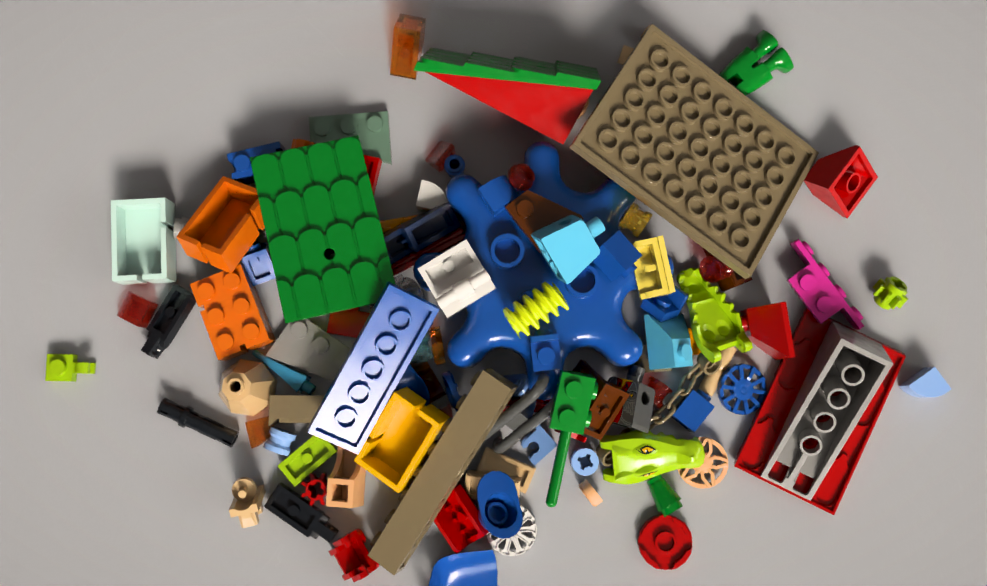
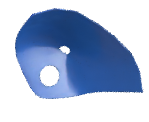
(465, 569)

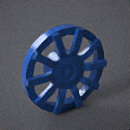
(451, 389)
(741, 389)

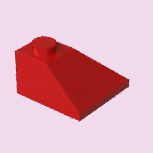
(841, 179)
(769, 329)

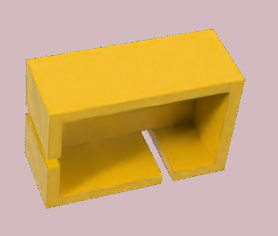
(407, 435)

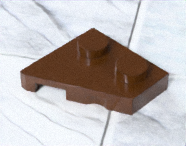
(535, 212)

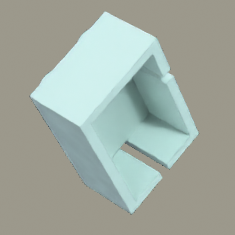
(142, 241)

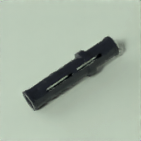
(188, 417)

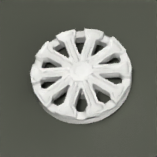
(529, 541)

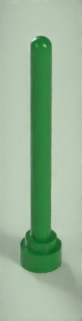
(558, 467)

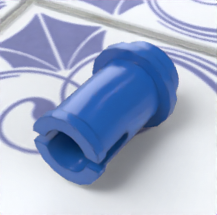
(454, 160)

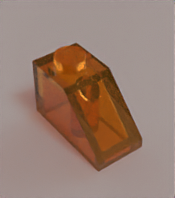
(407, 45)

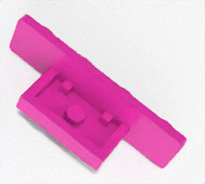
(817, 290)

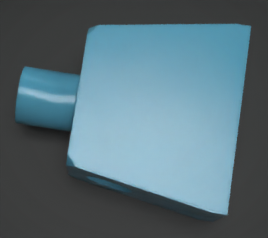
(569, 245)

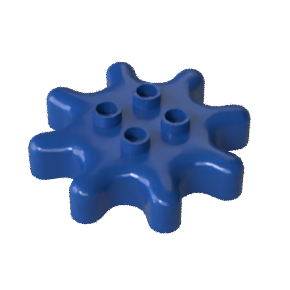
(518, 268)

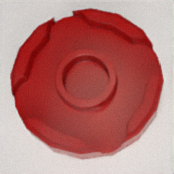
(665, 542)

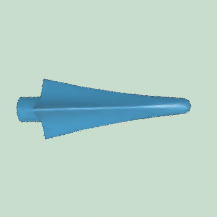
(295, 379)

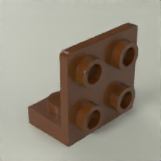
(606, 405)

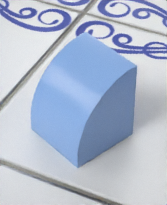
(926, 383)

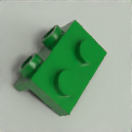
(572, 402)

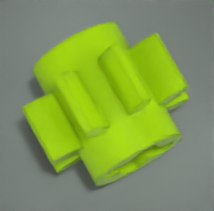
(890, 293)

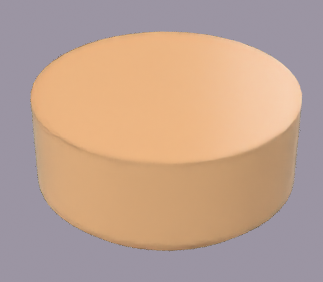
(590, 493)

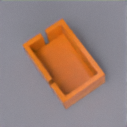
(223, 225)
(232, 313)

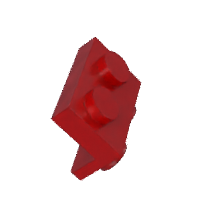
(459, 520)

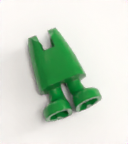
(747, 73)

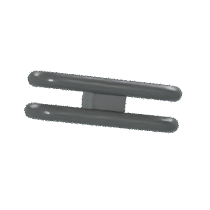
(520, 416)

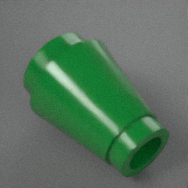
(664, 495)

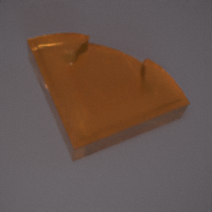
(437, 345)
(258, 431)

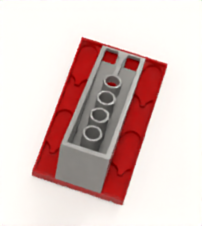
(820, 411)

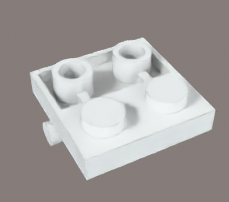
(456, 278)

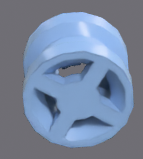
(279, 441)
(580, 459)

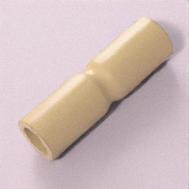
(710, 382)

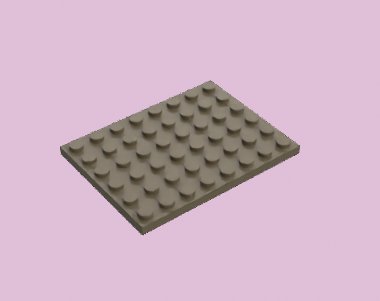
(696, 151)

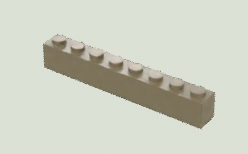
(442, 470)

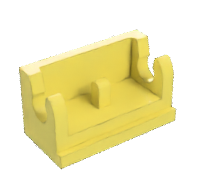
(653, 269)

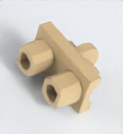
(247, 501)

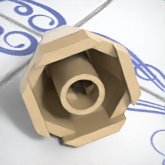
(247, 387)

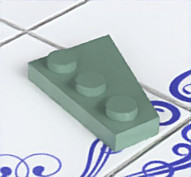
(370, 127)

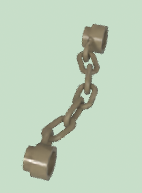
(705, 366)

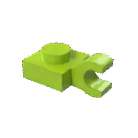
(65, 367)

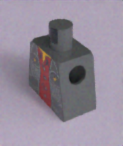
(638, 407)

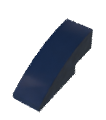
(420, 232)

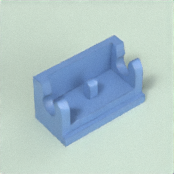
(542, 441)

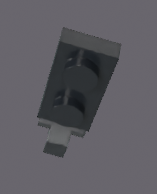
(168, 320)
(300, 514)

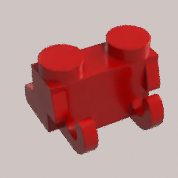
(353, 556)

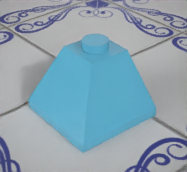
(668, 343)

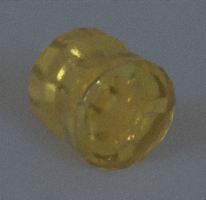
(635, 219)

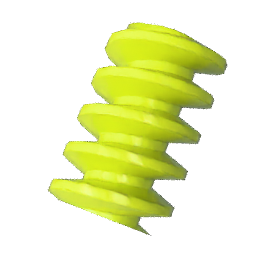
(535, 308)

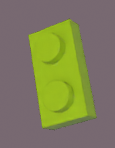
(306, 459)

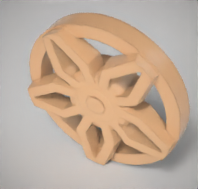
(707, 466)

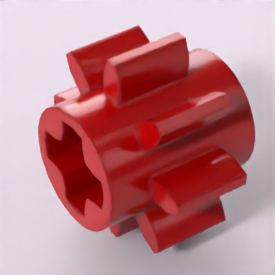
(310, 491)

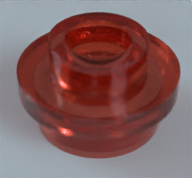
(521, 176)

